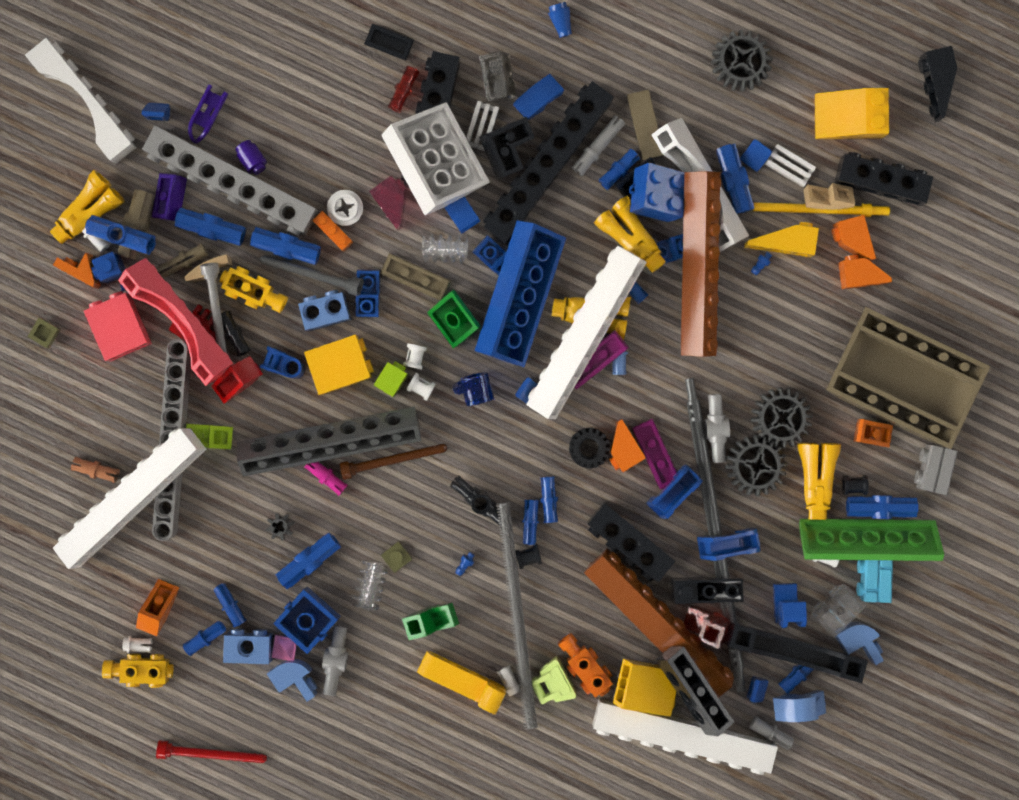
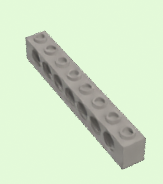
(160, 140)

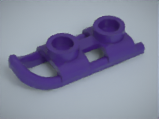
(204, 119)

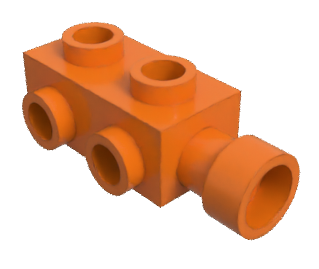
(591, 671)

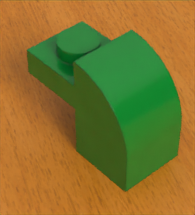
(430, 620)

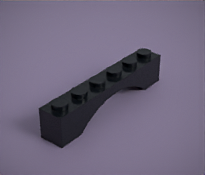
(796, 651)

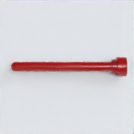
(166, 749)

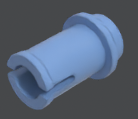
(619, 365)

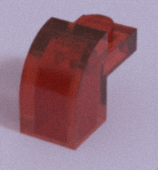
(710, 626)

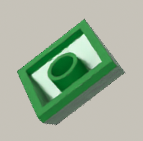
(454, 319)

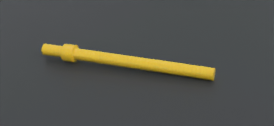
(865, 209)

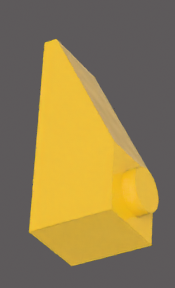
(794, 240)

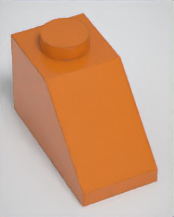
(854, 237)
(861, 272)
(624, 448)
(157, 607)

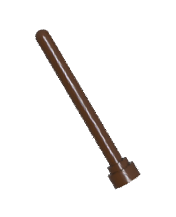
(350, 469)

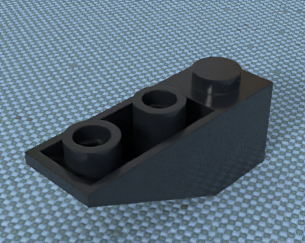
(939, 74)
(706, 590)

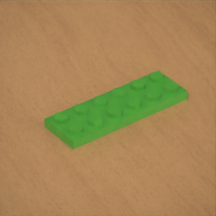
(870, 540)

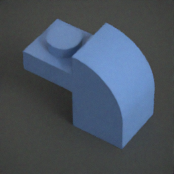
(860, 635)
(293, 672)
(799, 707)

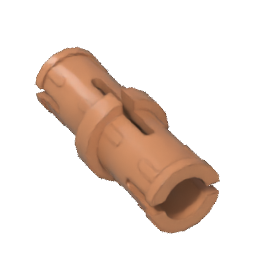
(95, 469)

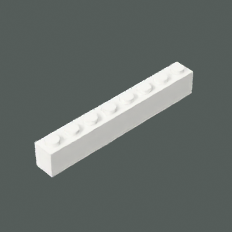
(586, 332)
(129, 497)
(685, 736)

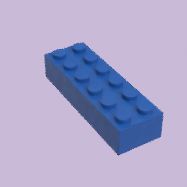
(520, 293)

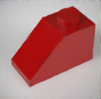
(236, 379)

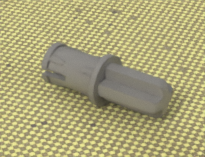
(771, 733)

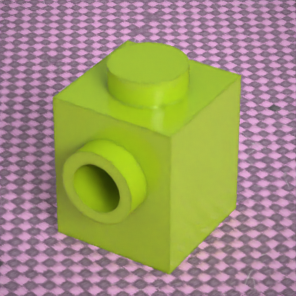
(391, 378)

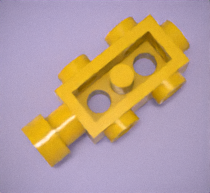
(249, 288)
(142, 670)

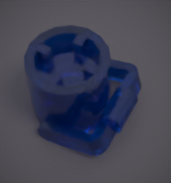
(475, 388)

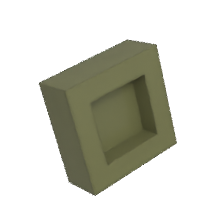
(44, 333)
(396, 557)

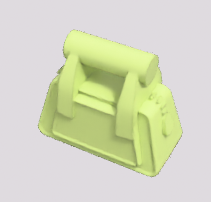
(557, 682)

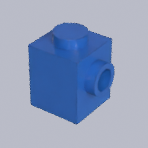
(108, 267)

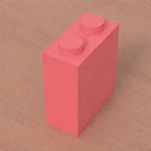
(117, 326)

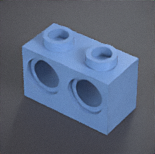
(325, 316)

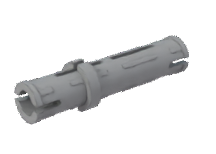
(592, 153)

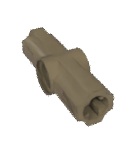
(137, 219)

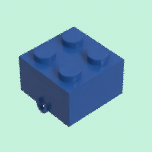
(657, 192)
(307, 620)

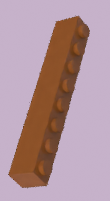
(700, 263)
(654, 617)

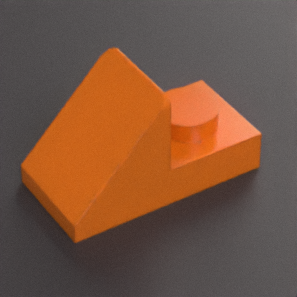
(82, 272)
(873, 433)

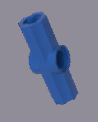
(735, 178)
(210, 227)
(110, 231)
(285, 246)
(882, 506)
(308, 560)

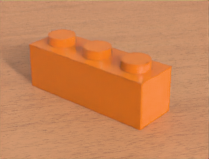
(332, 231)

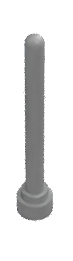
(210, 272)

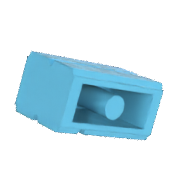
(875, 580)

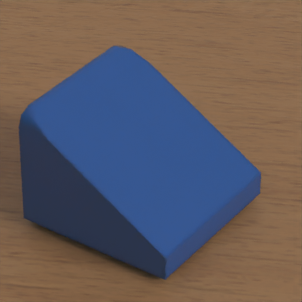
(156, 111)
(755, 155)
(525, 389)
(757, 689)

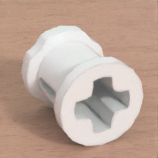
(414, 356)
(421, 386)

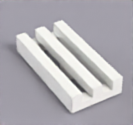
(487, 108)
(796, 159)

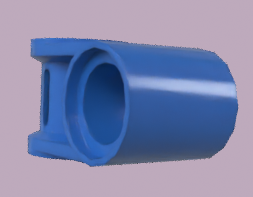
(279, 363)

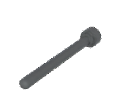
(352, 285)

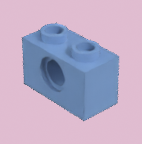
(236, 653)

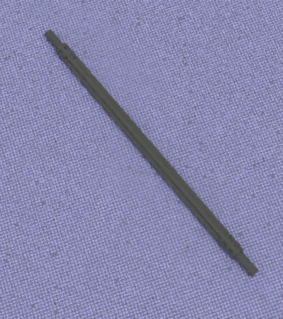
(712, 515)

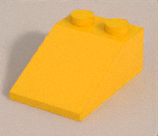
(852, 114)

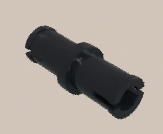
(234, 334)

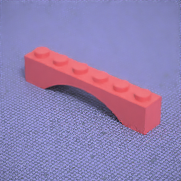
(147, 285)

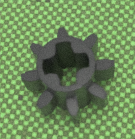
(286, 524)

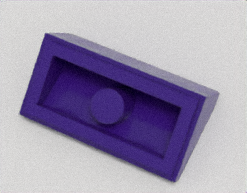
(169, 196)

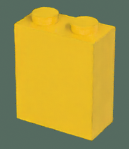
(339, 364)
(644, 689)

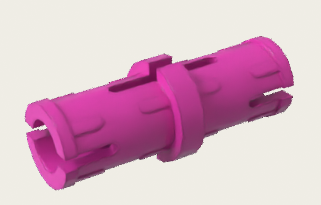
(326, 477)

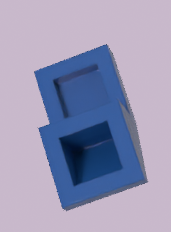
(462, 214)

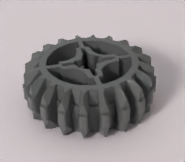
(737, 53)
(789, 426)
(753, 476)

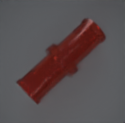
(403, 89)

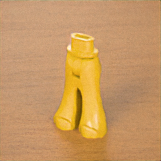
(75, 216)
(640, 243)
(568, 307)
(818, 490)

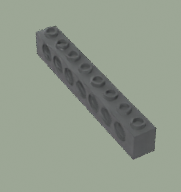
(328, 441)

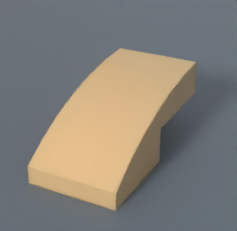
(830, 198)
(195, 274)

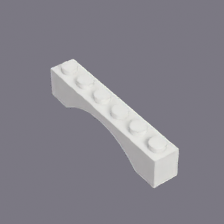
(110, 137)
(680, 147)

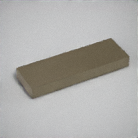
(644, 123)
(415, 277)

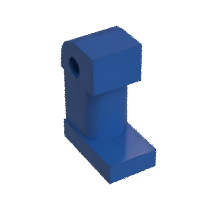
(682, 485)
(720, 547)
(787, 606)

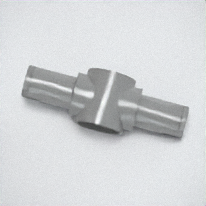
(717, 428)
(335, 660)

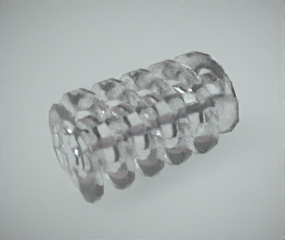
(445, 248)
(370, 585)

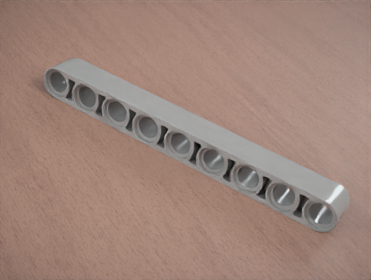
(168, 406)

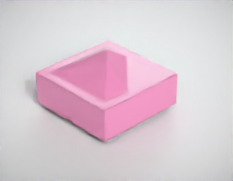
(283, 648)

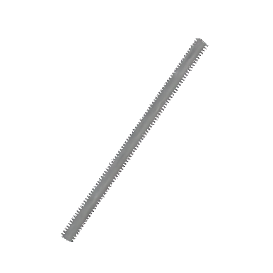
(518, 618)

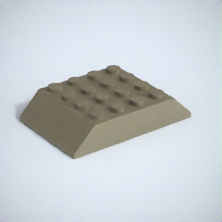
(907, 378)

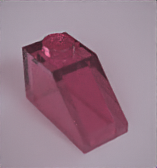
(391, 199)

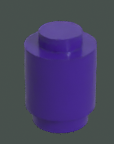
(251, 157)

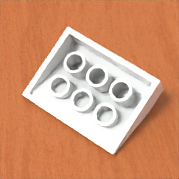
(434, 158)

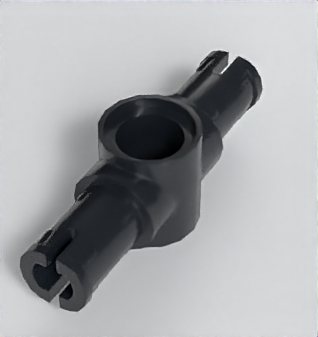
(471, 494)

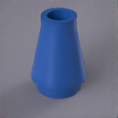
(560, 18)

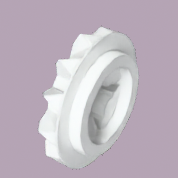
(335, 204)

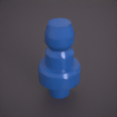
(761, 263)
(466, 561)

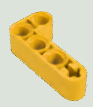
(463, 681)

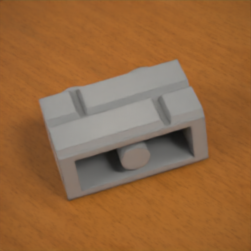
(935, 469)

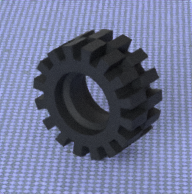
(603, 448)

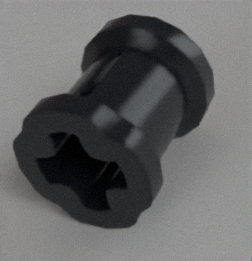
(855, 484)
(528, 556)

